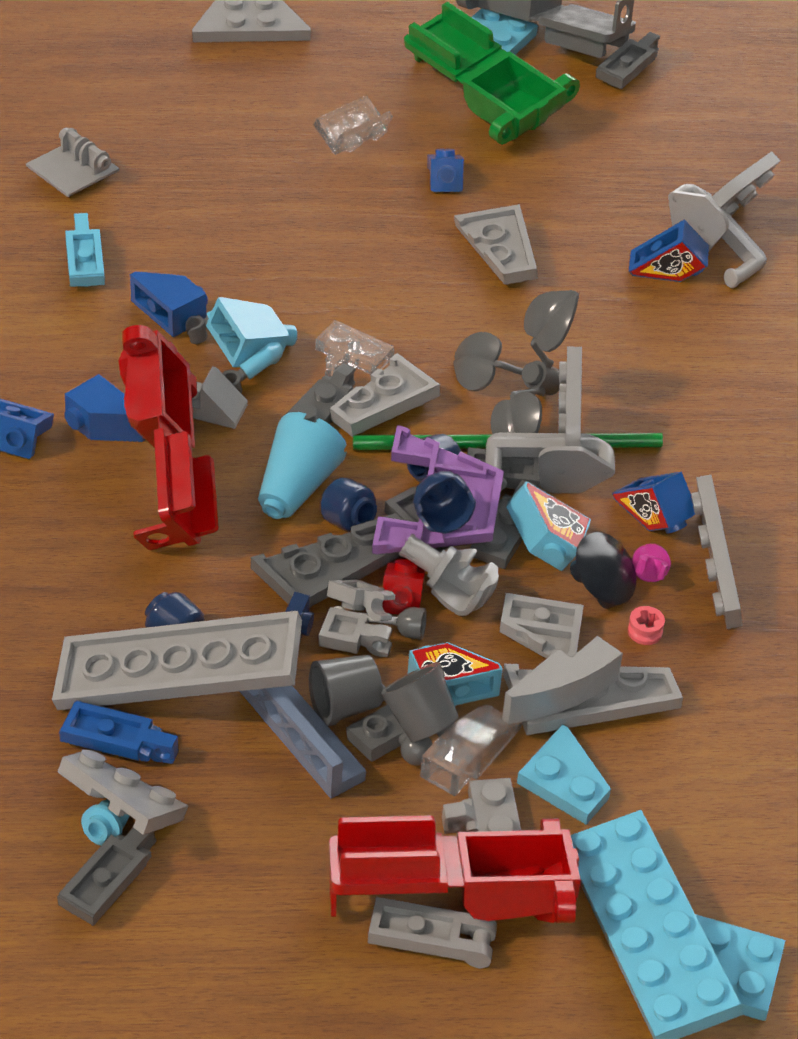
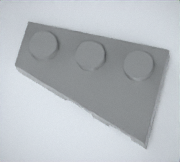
(501, 241)
(384, 397)
(128, 795)

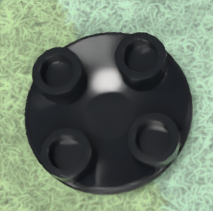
(604, 569)

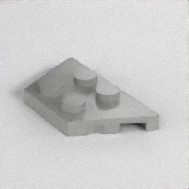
(250, 22)

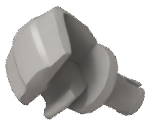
(451, 577)

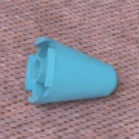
(299, 463)

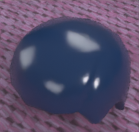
(444, 502)

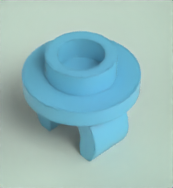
(100, 822)

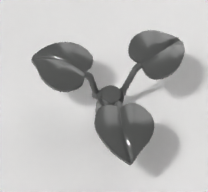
(477, 356)

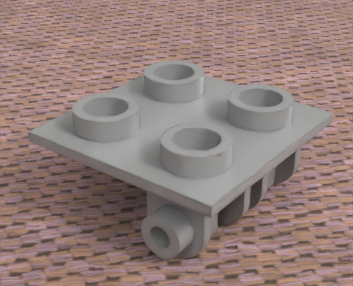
(73, 164)

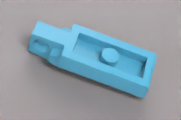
(84, 254)

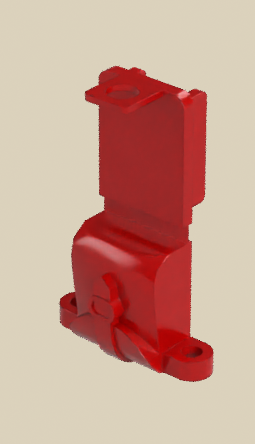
(161, 411)
(497, 870)

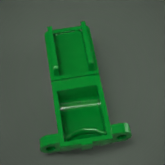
(494, 81)

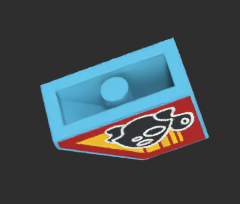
(547, 525)
(466, 673)

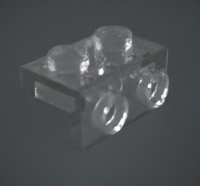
(352, 125)

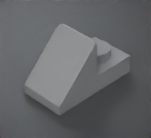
(218, 401)

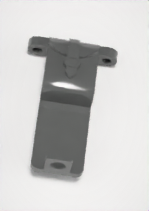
(568, 25)

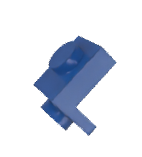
(445, 171)

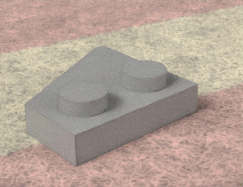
(542, 624)

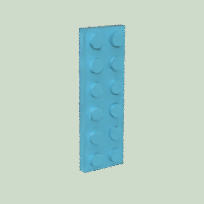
(653, 929)

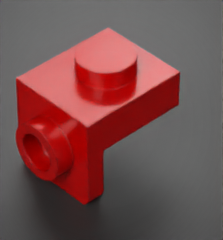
(406, 582)

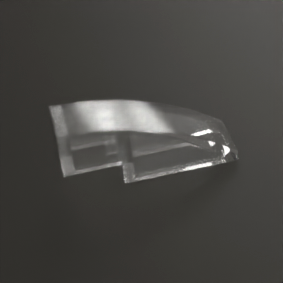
(467, 749)

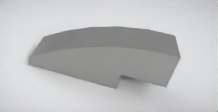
(563, 682)

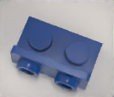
(21, 427)

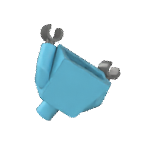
(247, 335)

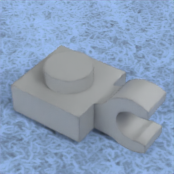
(361, 595)
(349, 630)

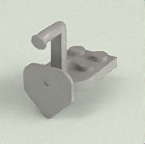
(712, 215)
(566, 458)

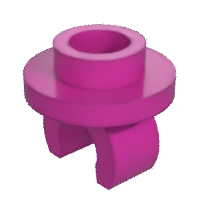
(651, 562)

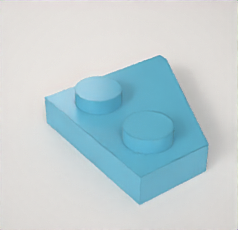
(566, 777)

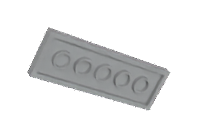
(179, 660)

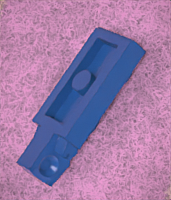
(118, 734)

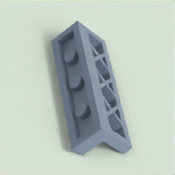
(307, 738)

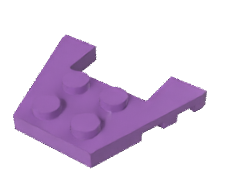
(482, 479)

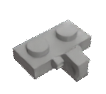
(488, 808)

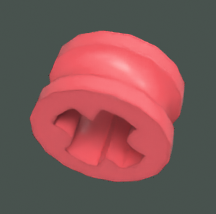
(641, 633)

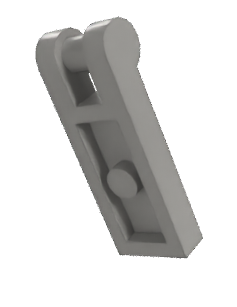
(432, 931)

